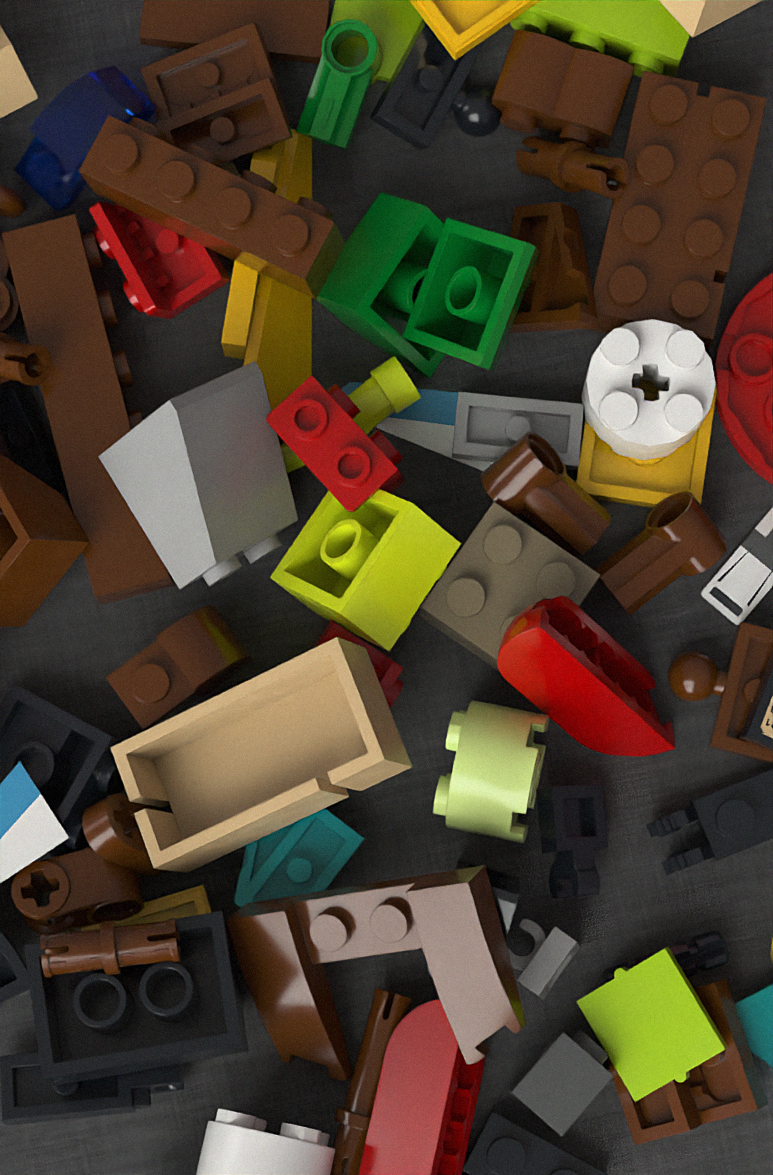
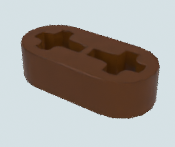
(116, 834)

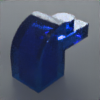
(70, 127)

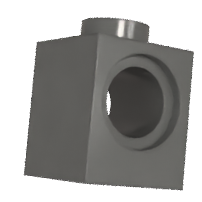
(563, 1079)

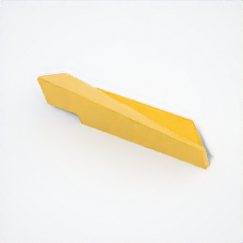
(263, 316)

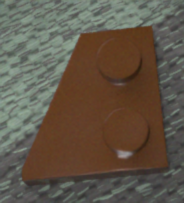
(560, 283)

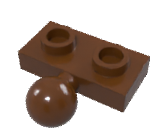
(696, 677)

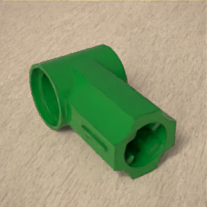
(338, 90)

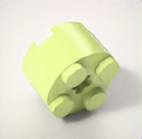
(492, 770)

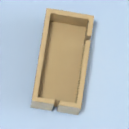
(261, 756)

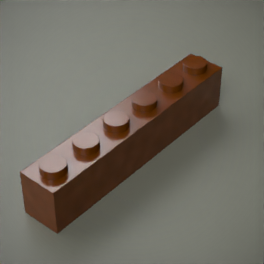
(84, 396)

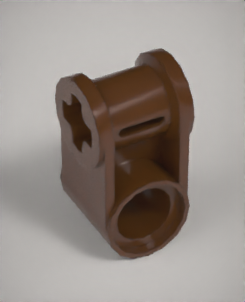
(83, 894)

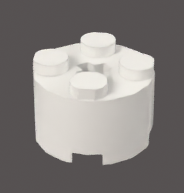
(656, 353)
(242, 1147)

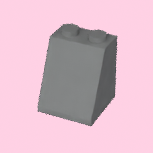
(207, 478)

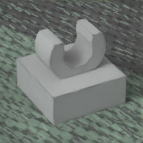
(546, 960)

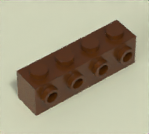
(212, 206)

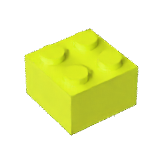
(366, 564)

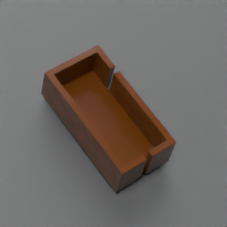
(682, 209)

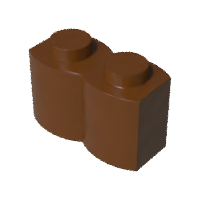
(561, 90)

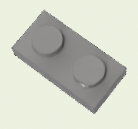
(494, 423)

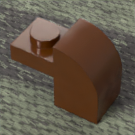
(183, 662)

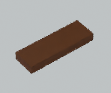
(289, 27)

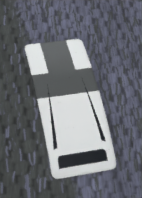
(745, 575)

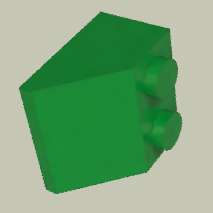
(382, 275)
(471, 293)

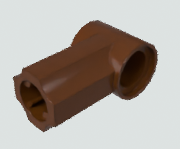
(535, 483)
(675, 543)

